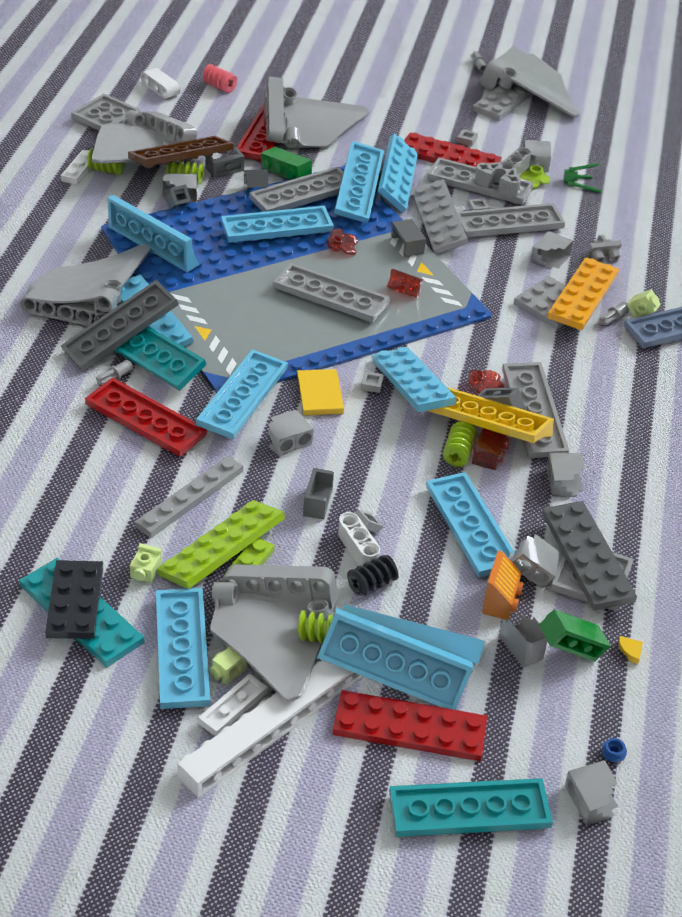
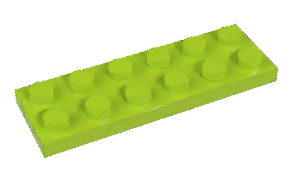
(220, 544)

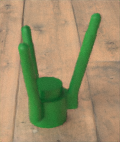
(572, 175)

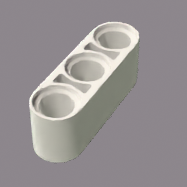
(160, 83)
(357, 538)

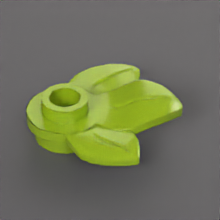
(536, 175)

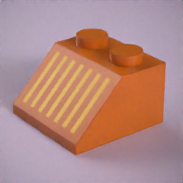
(502, 588)

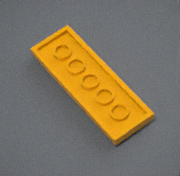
(583, 293)

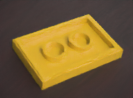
(320, 392)

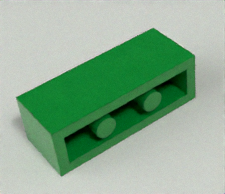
(285, 163)
(574, 635)

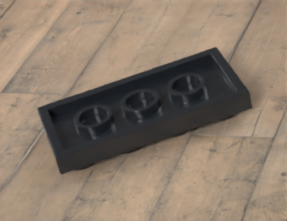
(74, 599)

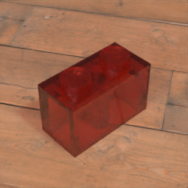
(490, 449)

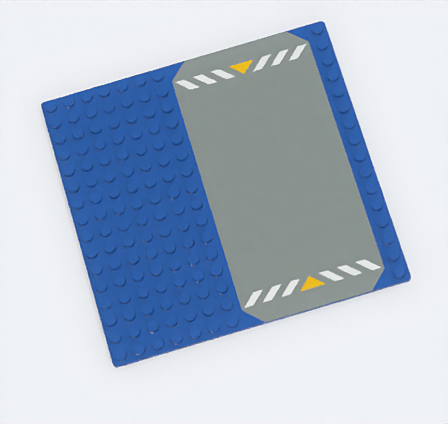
(234, 308)

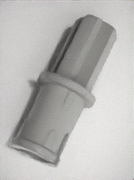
(478, 61)
(614, 313)
(115, 372)

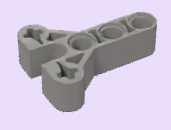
(504, 172)

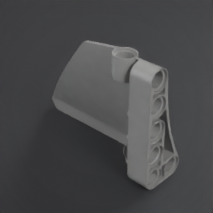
(530, 74)
(303, 120)
(146, 131)
(83, 288)
(260, 615)

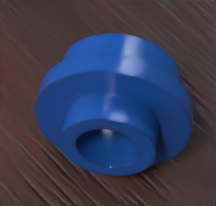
(614, 745)

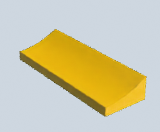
(497, 417)

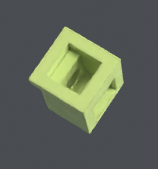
(643, 303)
(145, 563)
(227, 666)

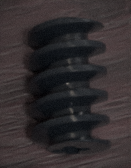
(372, 574)

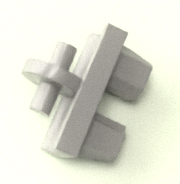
(604, 247)

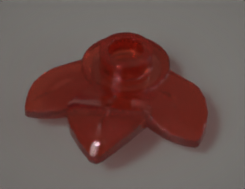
(342, 241)
(484, 379)

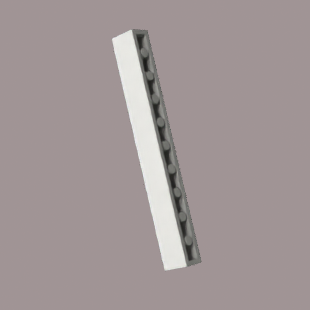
(260, 729)

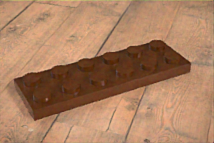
(179, 151)

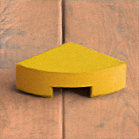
(631, 648)

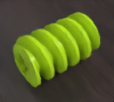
(112, 168)
(175, 168)
(459, 444)
(313, 628)

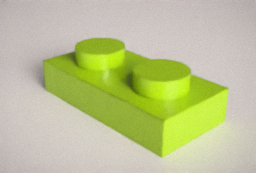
(255, 553)

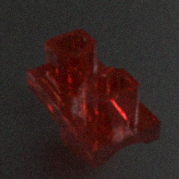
(405, 283)

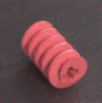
(219, 78)

